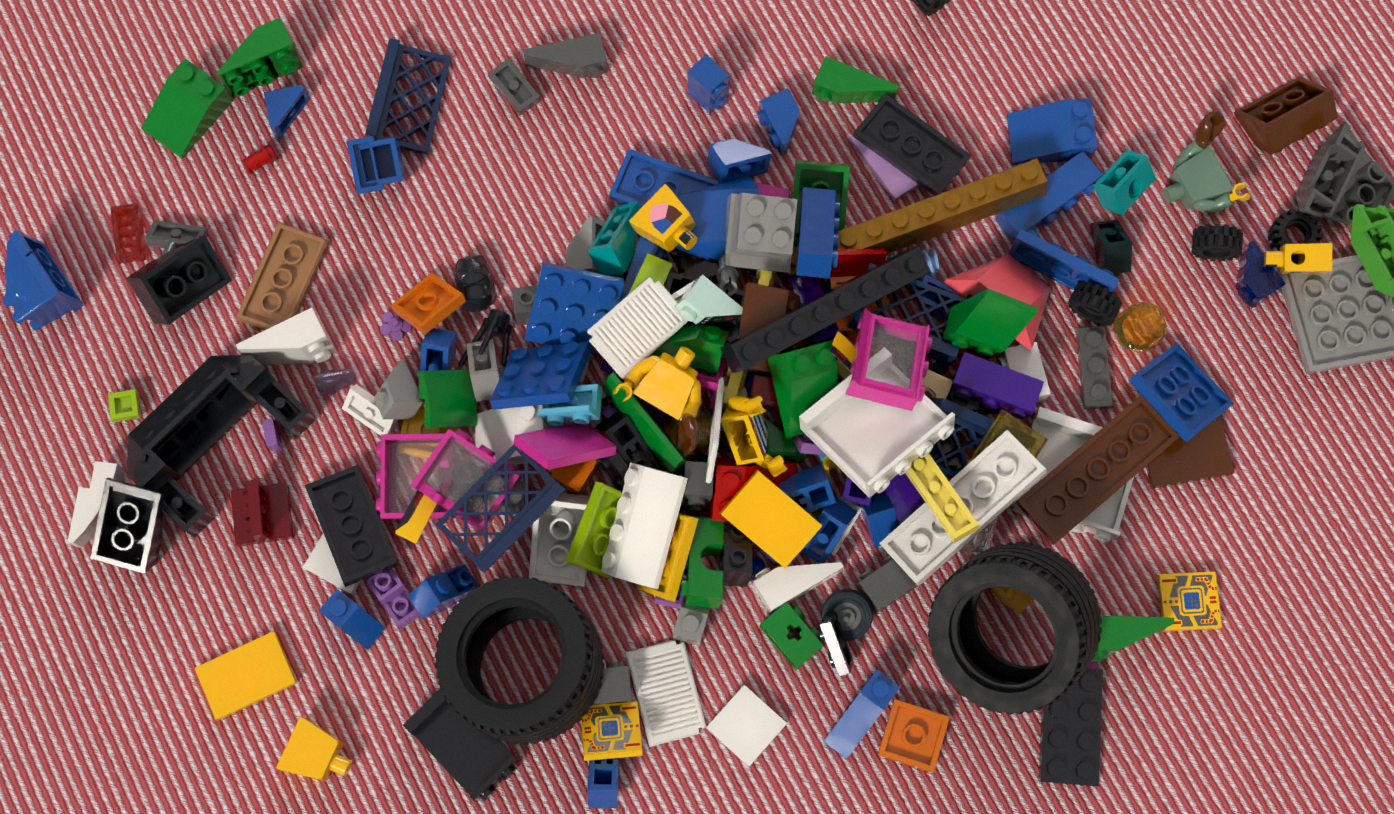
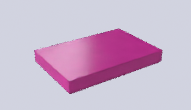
(564, 445)

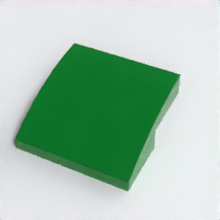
(448, 398)

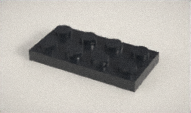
(911, 145)
(351, 525)
(1073, 734)

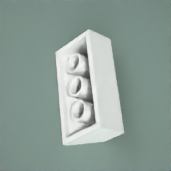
(643, 525)

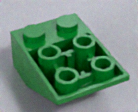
(260, 59)

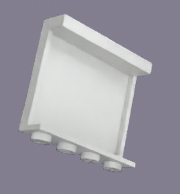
(1065, 437)
(872, 438)

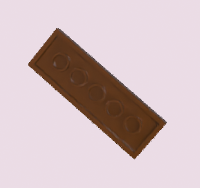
(1097, 469)

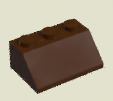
(1287, 114)
(760, 307)

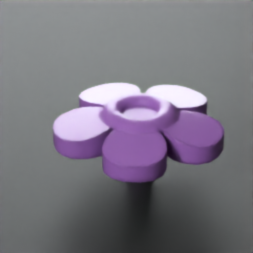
(395, 325)

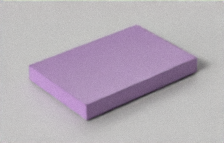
(891, 178)

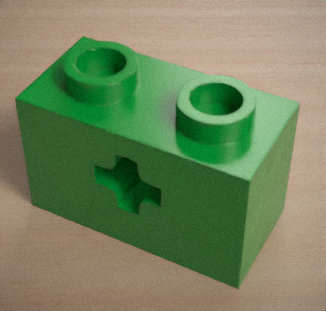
(794, 651)

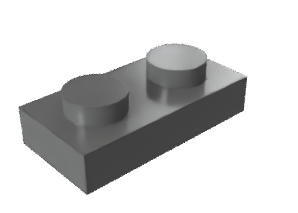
(514, 87)

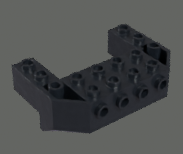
(195, 420)

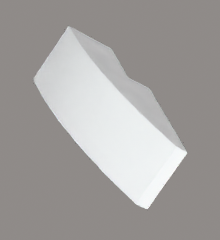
(89, 502)

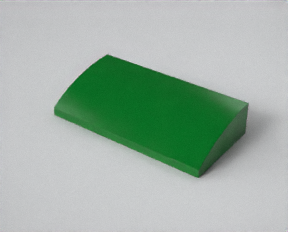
(648, 428)

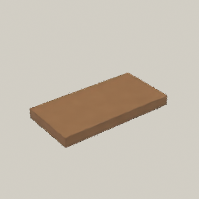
(282, 277)

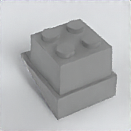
(760, 232)

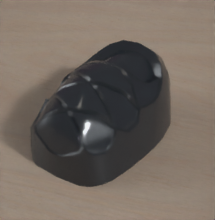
(475, 282)

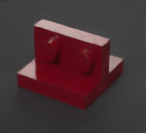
(261, 513)

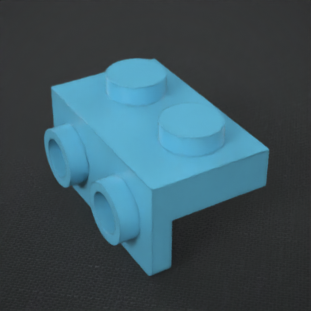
(583, 407)

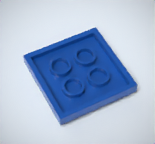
(569, 304)
(541, 375)
(1181, 392)

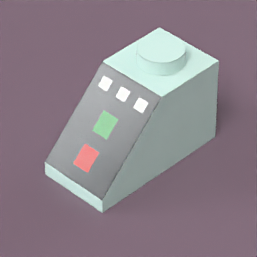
(707, 304)

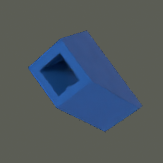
(781, 117)
(442, 591)

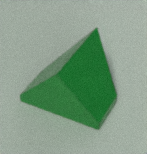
(780, 445)

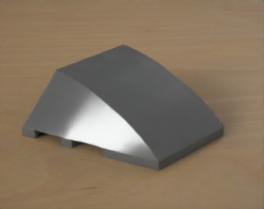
(1341, 178)

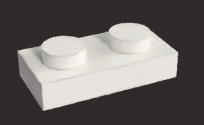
(363, 408)

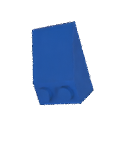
(1052, 132)

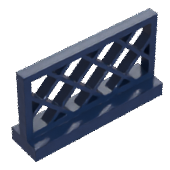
(387, 85)
(940, 349)
(965, 419)
(513, 529)

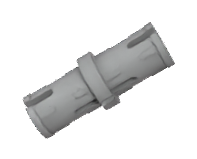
(727, 277)

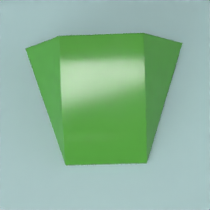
(1374, 244)

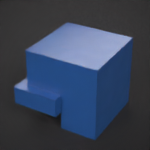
(375, 163)

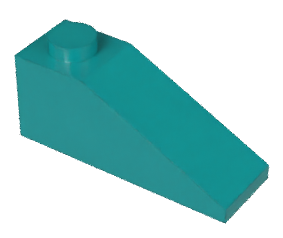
(616, 241)

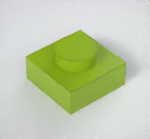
(124, 405)

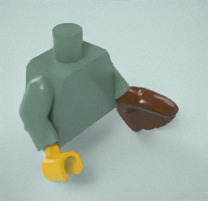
(1199, 176)

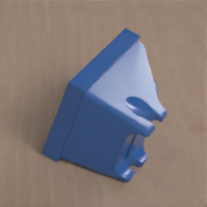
(36, 283)

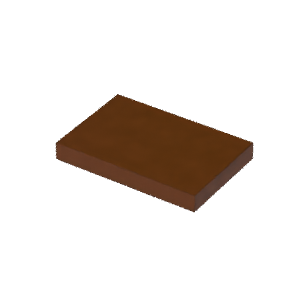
(1198, 459)

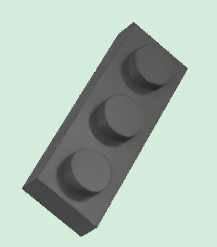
(1094, 368)

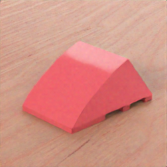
(1011, 279)

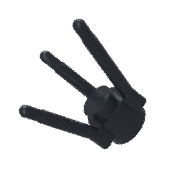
(494, 325)

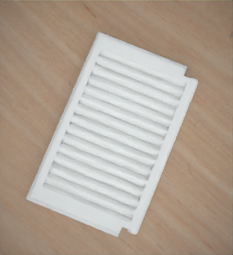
(636, 326)
(715, 431)
(666, 692)

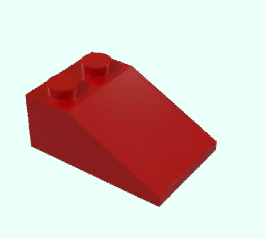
(730, 478)

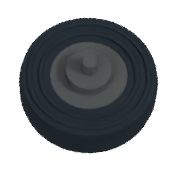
(852, 610)

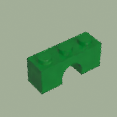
(702, 585)

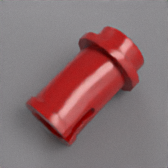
(259, 158)

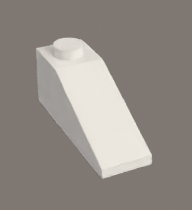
(792, 582)

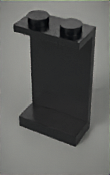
(462, 749)

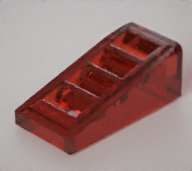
(118, 214)

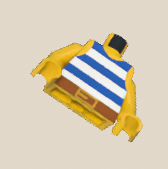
(749, 433)

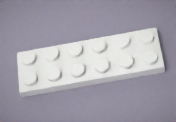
(985, 487)

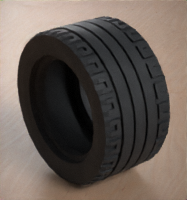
(475, 624)
(979, 671)

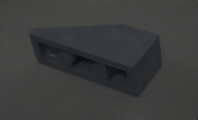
(629, 442)

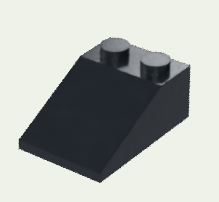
(179, 280)
(128, 526)

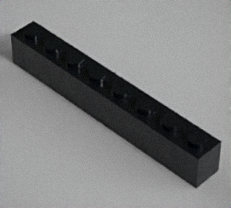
(824, 310)

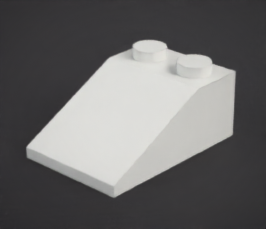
(293, 341)
(499, 426)
(552, 541)

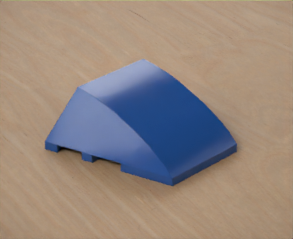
(709, 213)

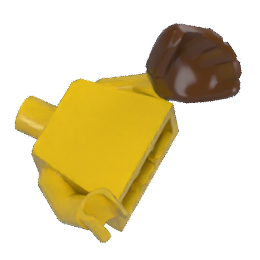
(671, 387)

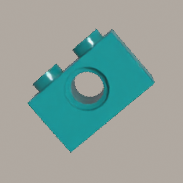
(1124, 182)

